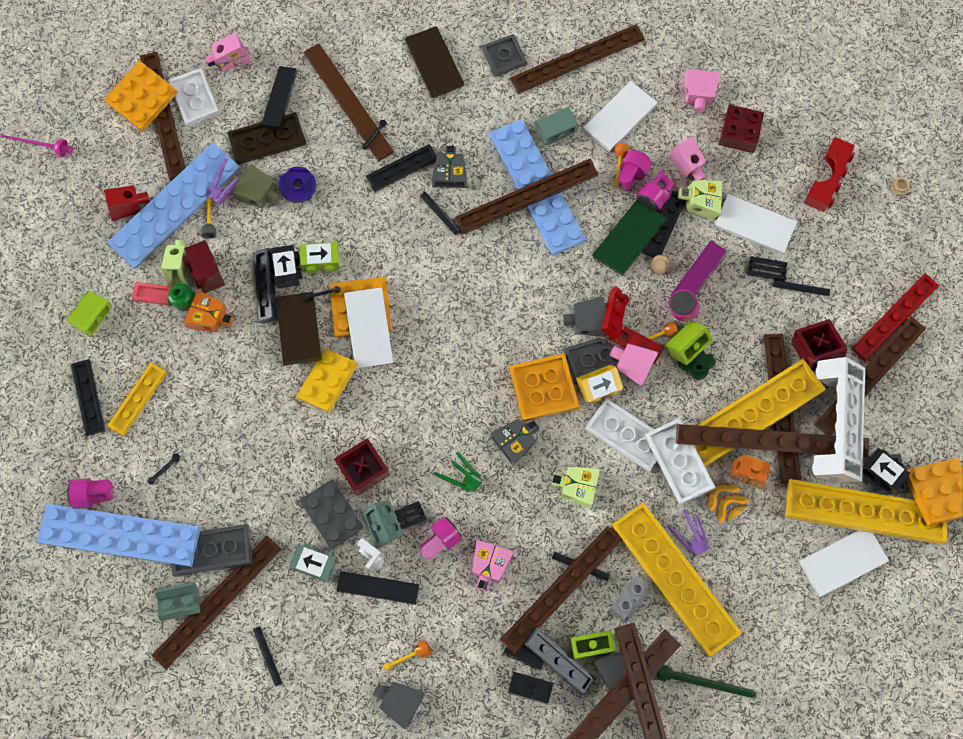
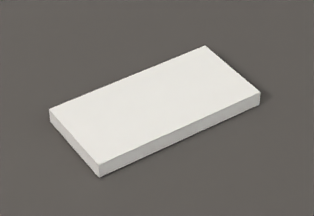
(620, 116)
(755, 224)
(368, 327)
(622, 433)
(679, 463)
(843, 561)

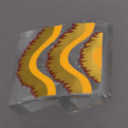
(726, 502)

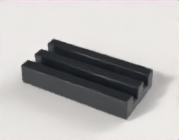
(783, 270)
(420, 511)

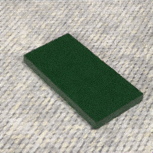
(629, 238)

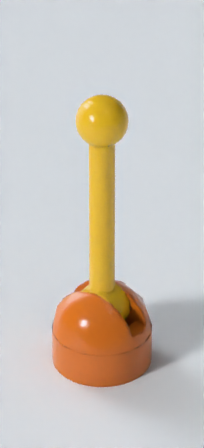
(620, 150)
(669, 330)
(422, 650)

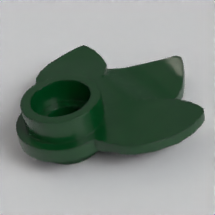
(701, 361)

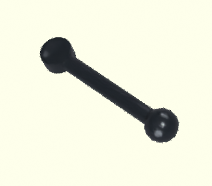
(382, 124)
(306, 297)
(151, 480)

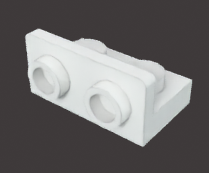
(372, 554)

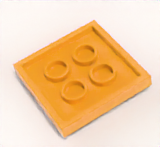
(141, 96)
(339, 310)
(543, 387)
(938, 490)

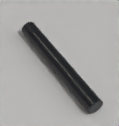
(439, 212)
(802, 288)
(568, 561)
(267, 656)

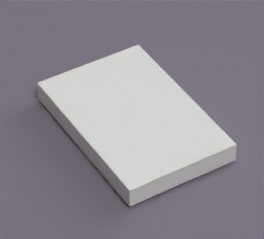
(194, 97)

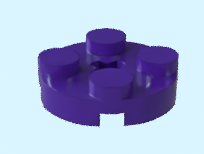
(294, 194)

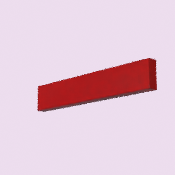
(894, 317)

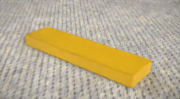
(137, 399)

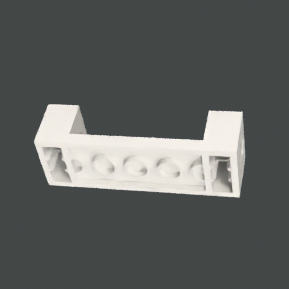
(849, 382)

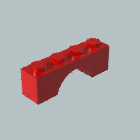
(837, 157)

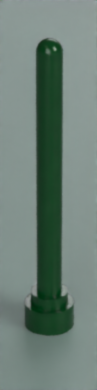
(667, 674)

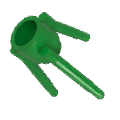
(472, 479)

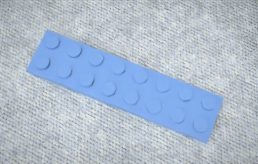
(526, 167)
(172, 206)
(119, 535)

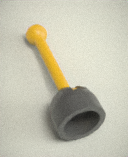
(208, 228)

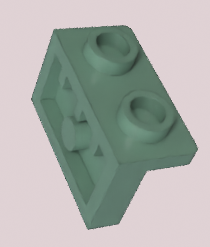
(382, 523)
(178, 601)

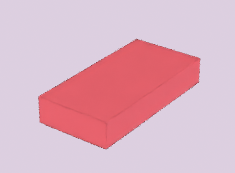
(151, 293)

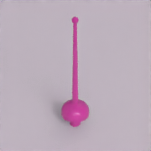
(59, 147)

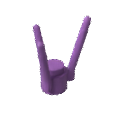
(218, 194)
(700, 542)

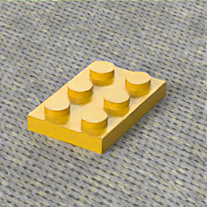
(327, 380)

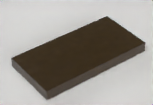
(434, 62)
(258, 142)
(298, 329)

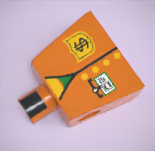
(207, 313)
(750, 471)

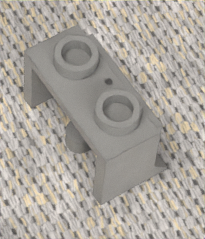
(630, 599)

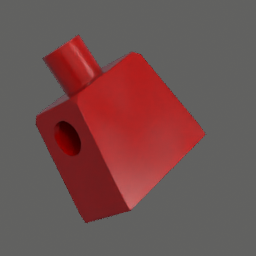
(124, 201)

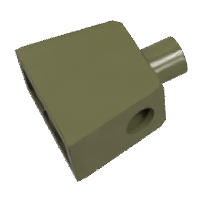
(256, 188)

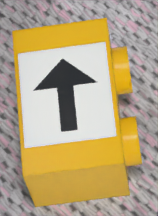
(600, 383)

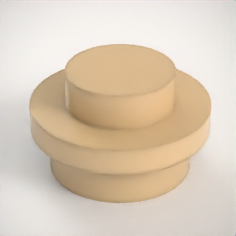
(900, 186)
(660, 264)

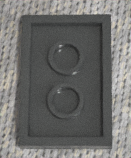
(331, 514)

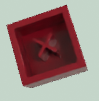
(741, 128)
(203, 267)
(818, 343)
(362, 467)

